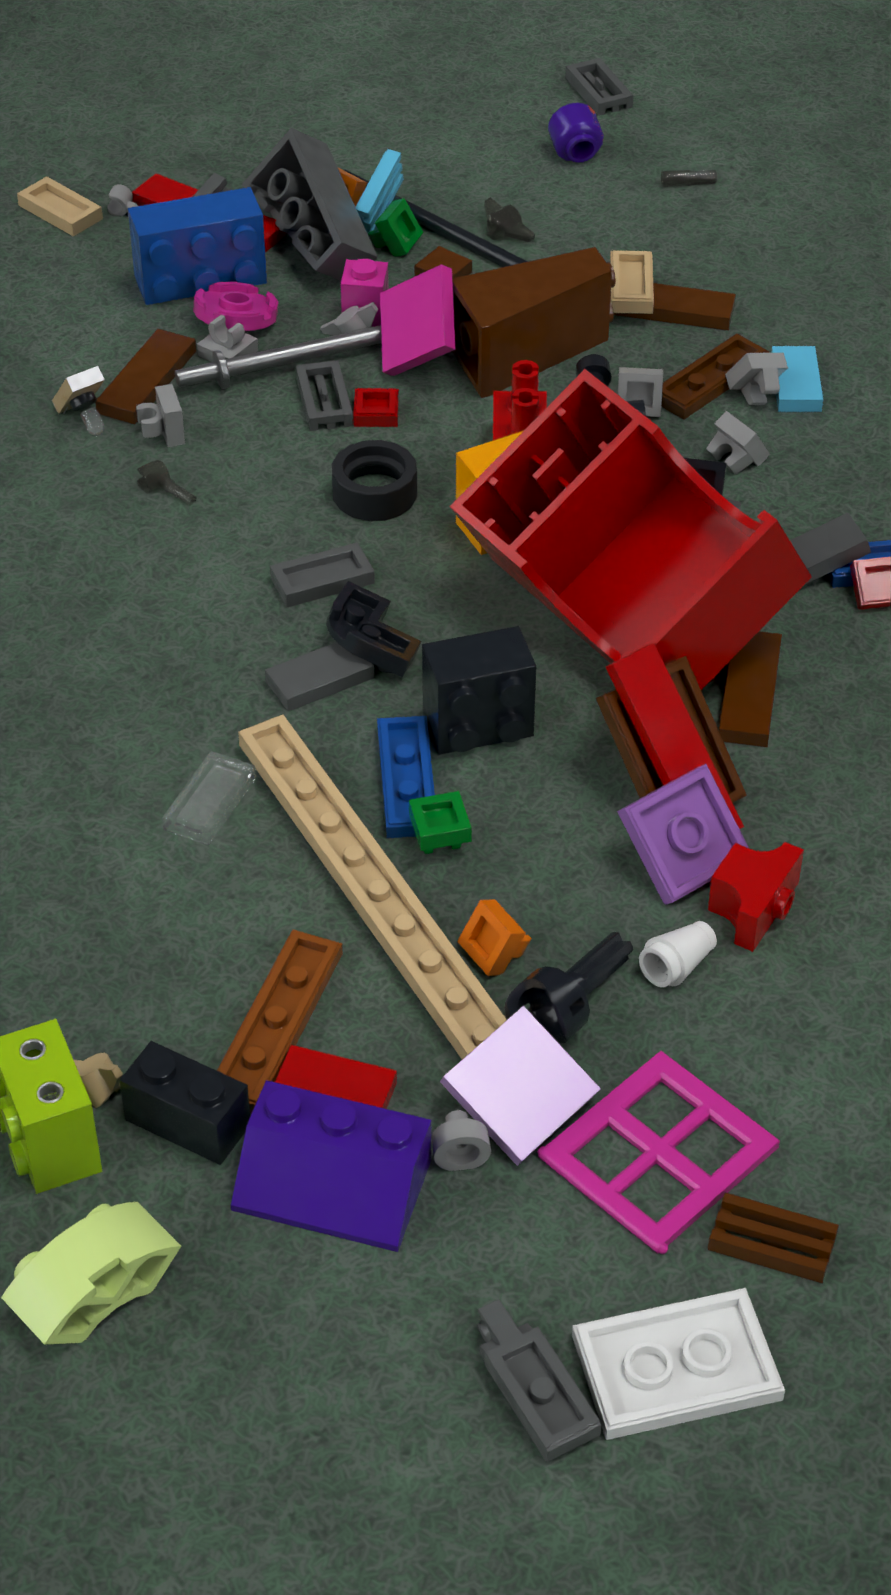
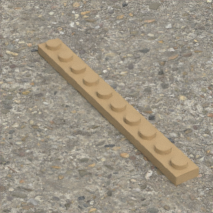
(373, 885)

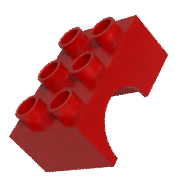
(628, 535)

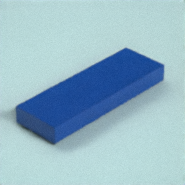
(404, 769)

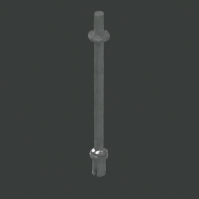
(224, 368)

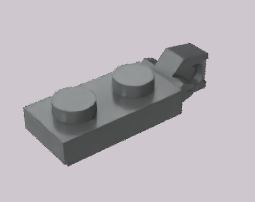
(535, 1383)

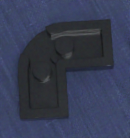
(358, 628)

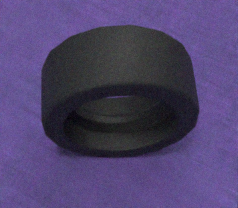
(374, 502)

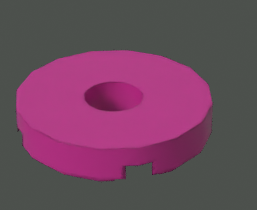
(238, 304)

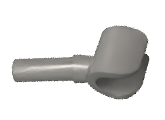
(121, 200)

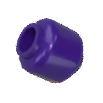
(575, 132)

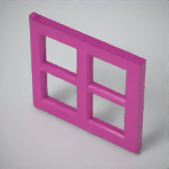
(659, 1150)

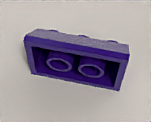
(332, 1165)

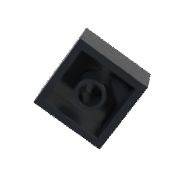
(478, 690)

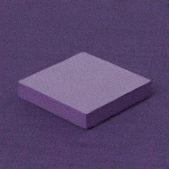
(682, 832)

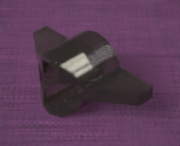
(505, 222)

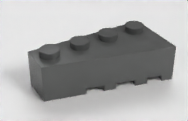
(311, 203)

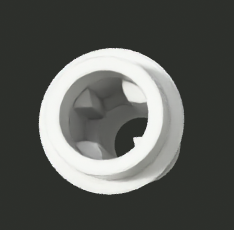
(676, 953)

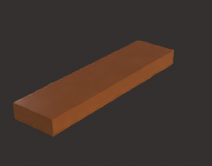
(281, 1010)

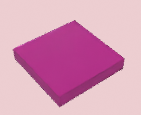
(417, 320)

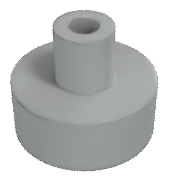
(460, 1142)

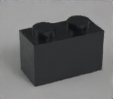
(185, 1102)

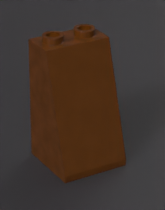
(531, 313)

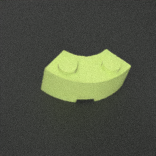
(90, 1272)

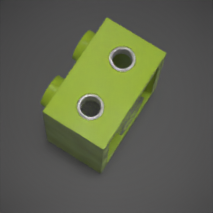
(46, 1108)

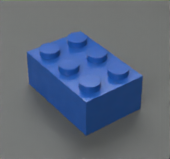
(197, 244)

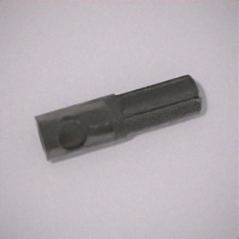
(688, 177)

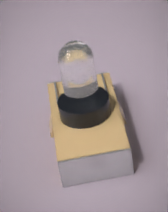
(79, 393)

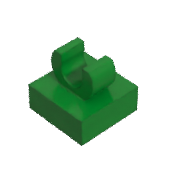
(396, 228)
(440, 821)

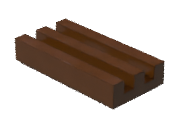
(775, 1228)

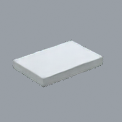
(677, 1363)

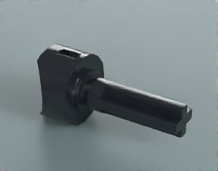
(560, 997)

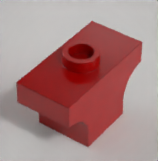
(755, 889)

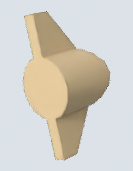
(99, 1077)

